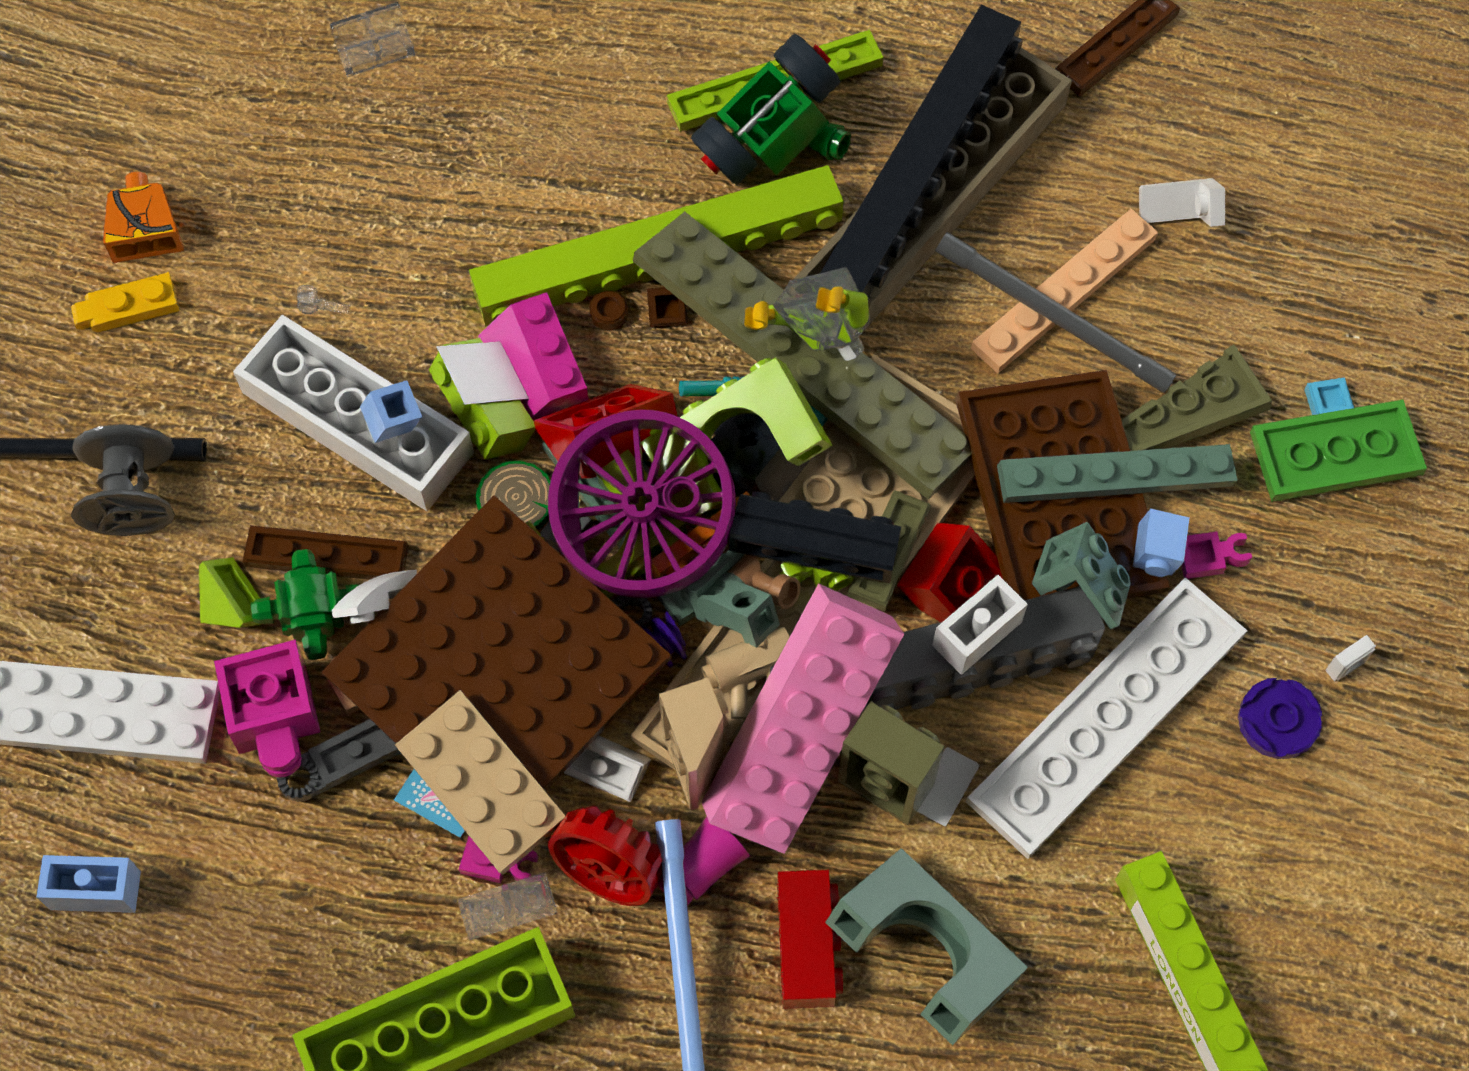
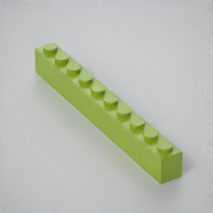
(605, 258)

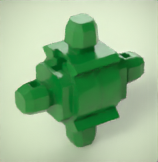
(304, 604)

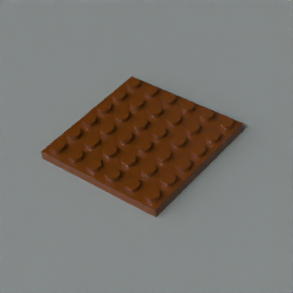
(512, 632)

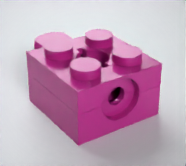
(268, 704)

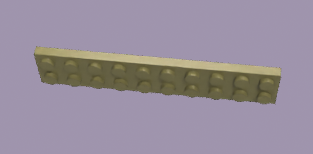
(850, 393)

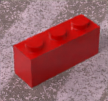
(806, 939)

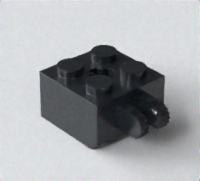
(754, 457)

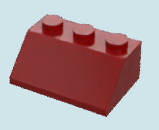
(565, 425)

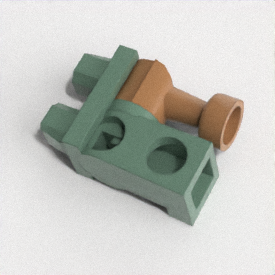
(741, 596)

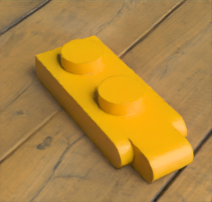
(126, 304)

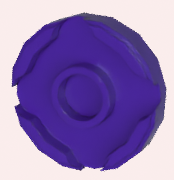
(1280, 718)

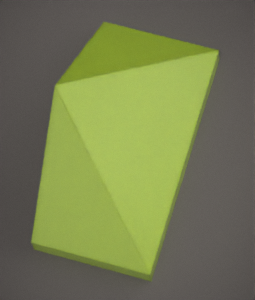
(225, 594)

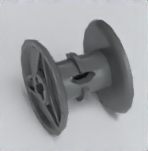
(122, 454)

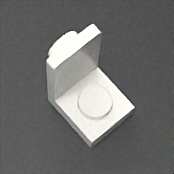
(1183, 201)

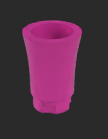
(708, 858)

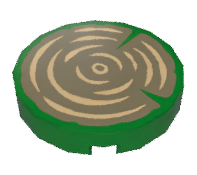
(520, 487)

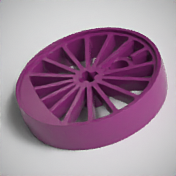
(566, 514)

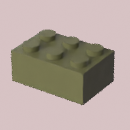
(890, 761)

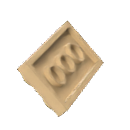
(481, 782)

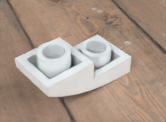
(372, 596)

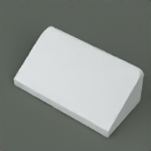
(610, 768)

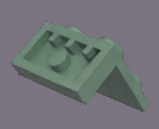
(1084, 558)

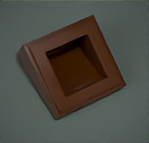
(665, 308)

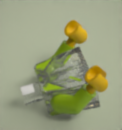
(821, 309)

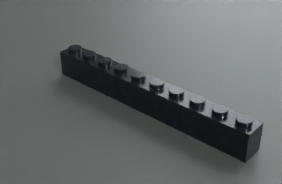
(926, 149)

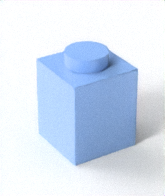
(390, 411)
(1161, 542)

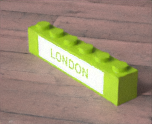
(1187, 966)

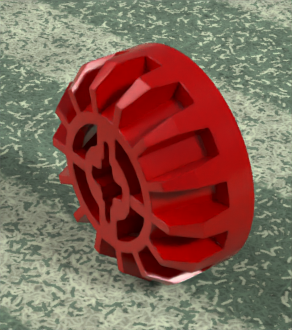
(607, 856)

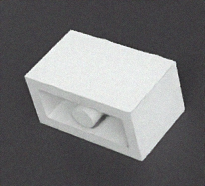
(979, 624)

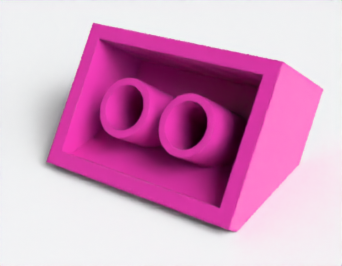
(538, 355)

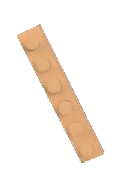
(1067, 286)

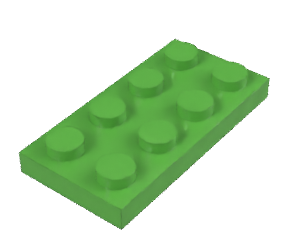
(1337, 450)

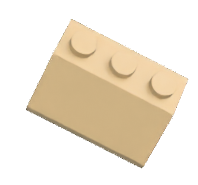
(695, 735)

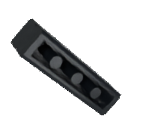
(814, 537)

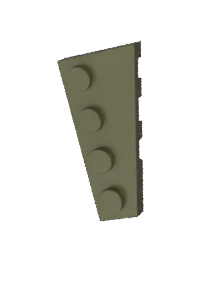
(1207, 401)

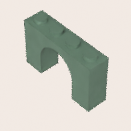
(908, 895)

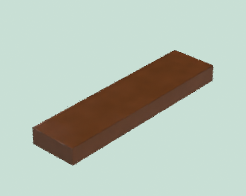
(1116, 42)
(338, 553)

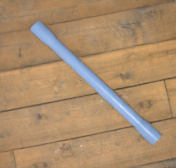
(672, 853)

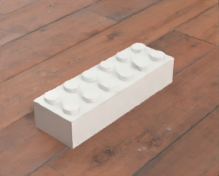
(322, 396)

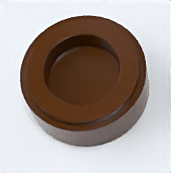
(608, 310)

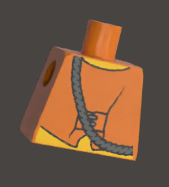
(139, 221)

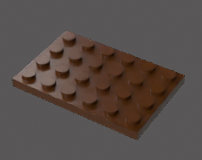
(1048, 420)

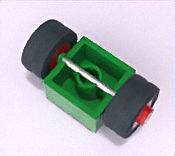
(770, 114)

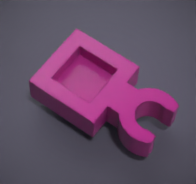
(1208, 555)
(477, 865)

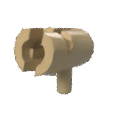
(741, 666)

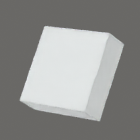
(1350, 658)

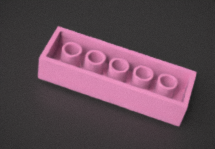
(801, 719)

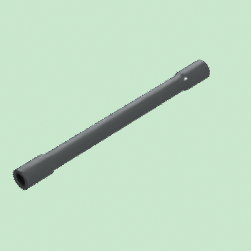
(1142, 366)

